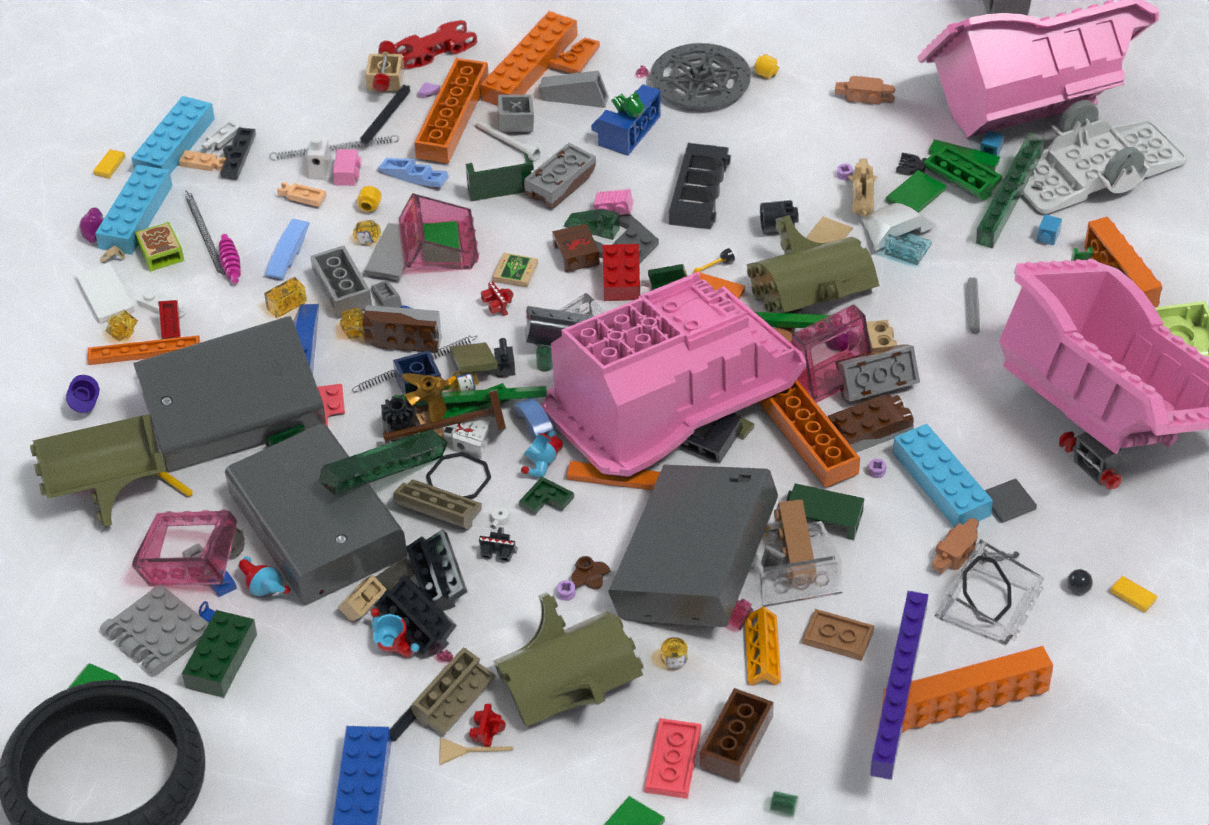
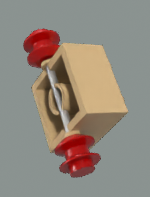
(384, 69)

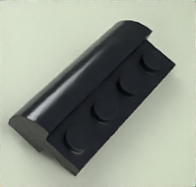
(546, 324)
(437, 569)
(423, 618)

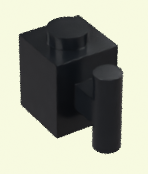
(505, 359)

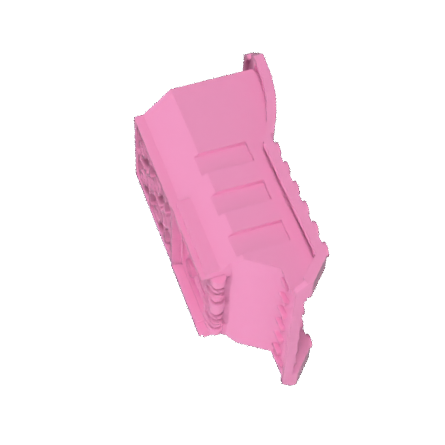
(1031, 68)
(1103, 355)
(660, 368)

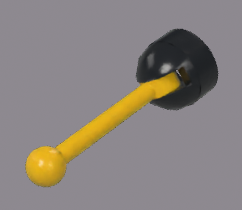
(726, 257)

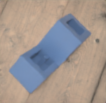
(533, 415)

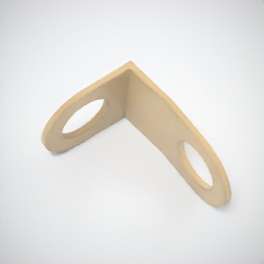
(112, 251)

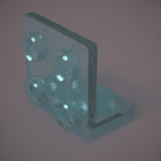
(907, 247)

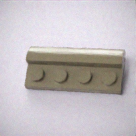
(437, 503)
(452, 692)

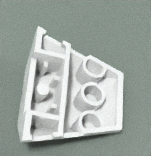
(894, 220)

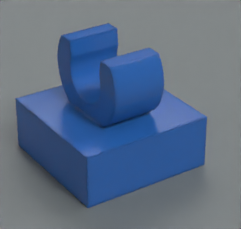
(227, 586)

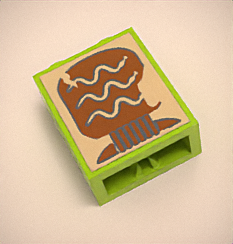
(159, 246)

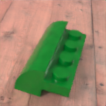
(963, 172)

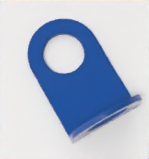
(207, 613)

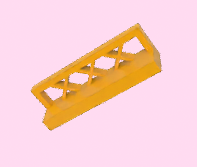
(766, 643)

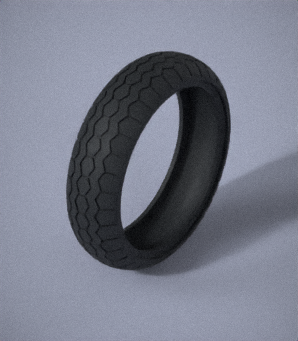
(93, 704)

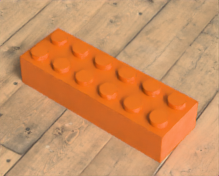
(1113, 250)

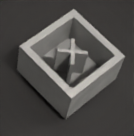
(515, 113)

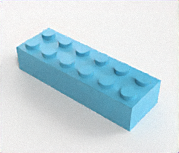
(175, 134)
(134, 208)
(942, 475)

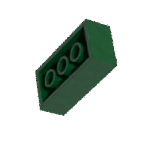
(219, 653)

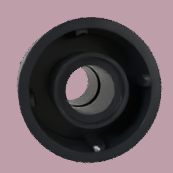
(772, 210)
(397, 415)

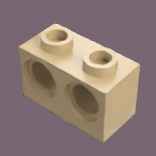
(880, 335)
(362, 598)

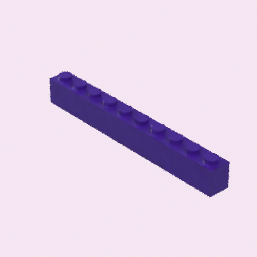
(899, 686)

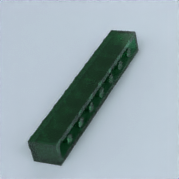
(1010, 190)
(382, 461)

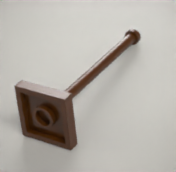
(493, 410)

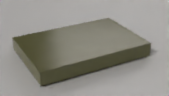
(473, 357)

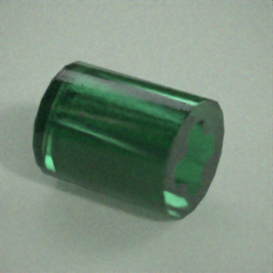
(544, 358)
(784, 803)

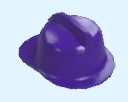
(82, 393)

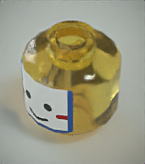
(367, 231)
(465, 381)
(674, 652)

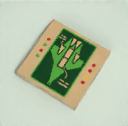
(515, 269)

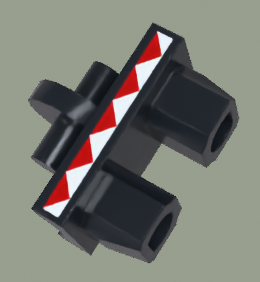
(499, 542)

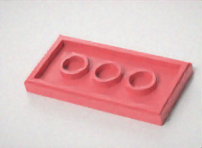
(673, 758)

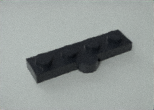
(237, 153)

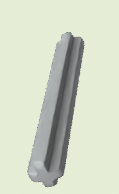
(973, 304)

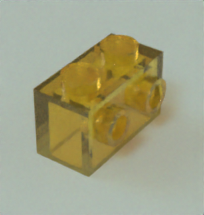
(285, 297)

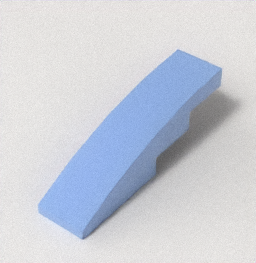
(408, 171)
(287, 248)

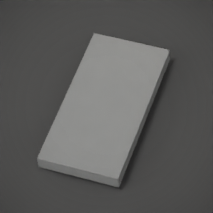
(387, 257)

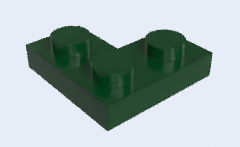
(543, 492)

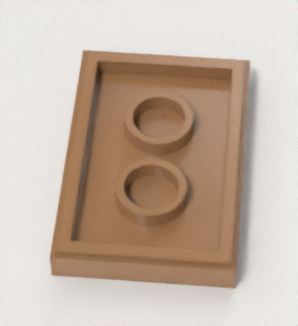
(838, 634)

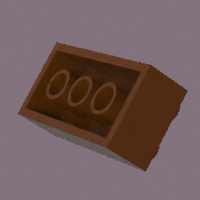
(736, 734)

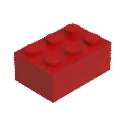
(621, 272)

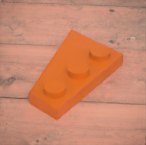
(576, 58)

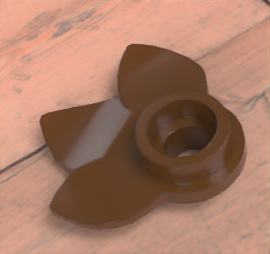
(589, 573)

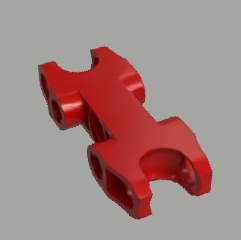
(443, 40)

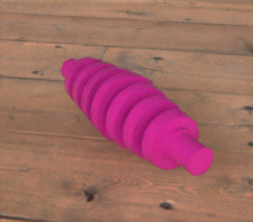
(229, 258)

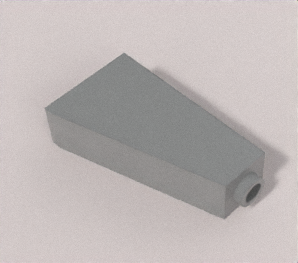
(575, 88)

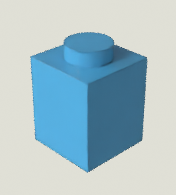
(992, 143)
(1049, 229)

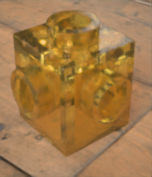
(352, 323)
(121, 325)

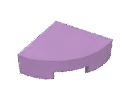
(428, 89)

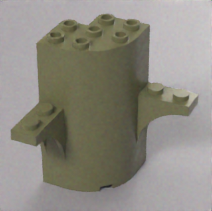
(810, 271)
(98, 458)
(568, 665)

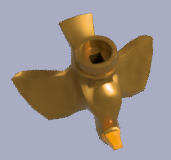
(429, 390)

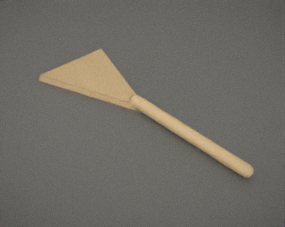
(451, 750)

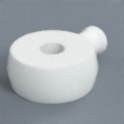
(499, 516)

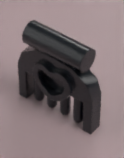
(912, 164)

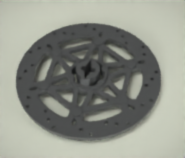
(699, 76)

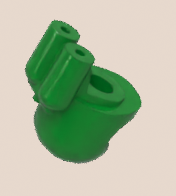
(632, 105)

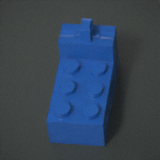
(622, 132)

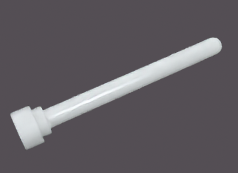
(532, 151)

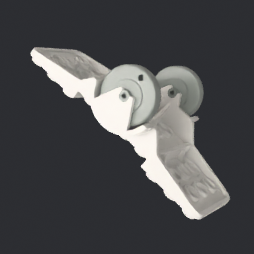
(1097, 156)

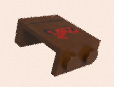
(576, 247)

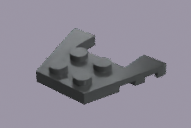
(635, 234)

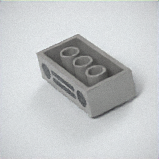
(340, 280)

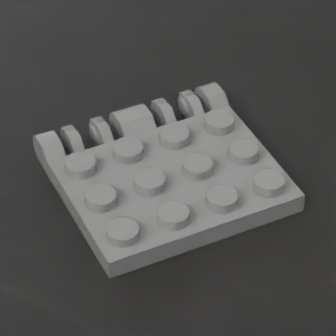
(156, 629)

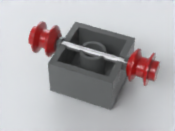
(1093, 458)

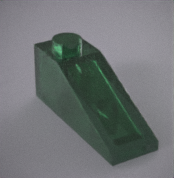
(599, 221)

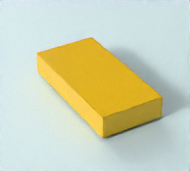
(109, 163)
(1133, 594)

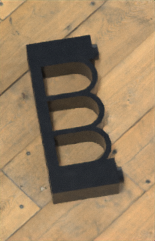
(692, 213)
(718, 440)

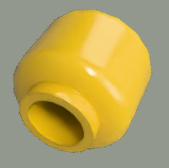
(766, 66)
(369, 198)

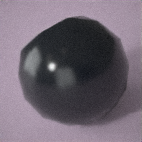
(1079, 581)

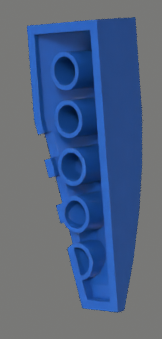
(306, 327)

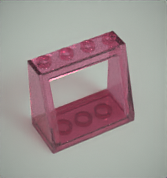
(430, 255)
(823, 378)
(200, 570)

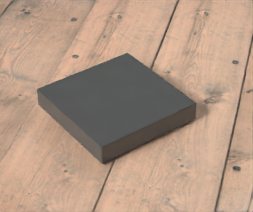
(1010, 500)

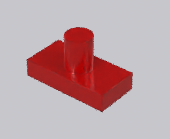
(169, 319)

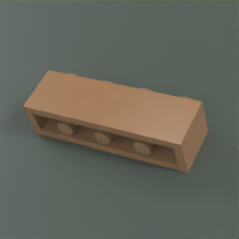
(793, 531)

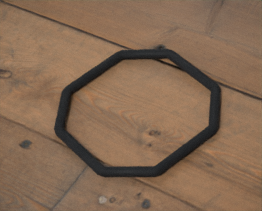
(469, 457)
(1009, 596)

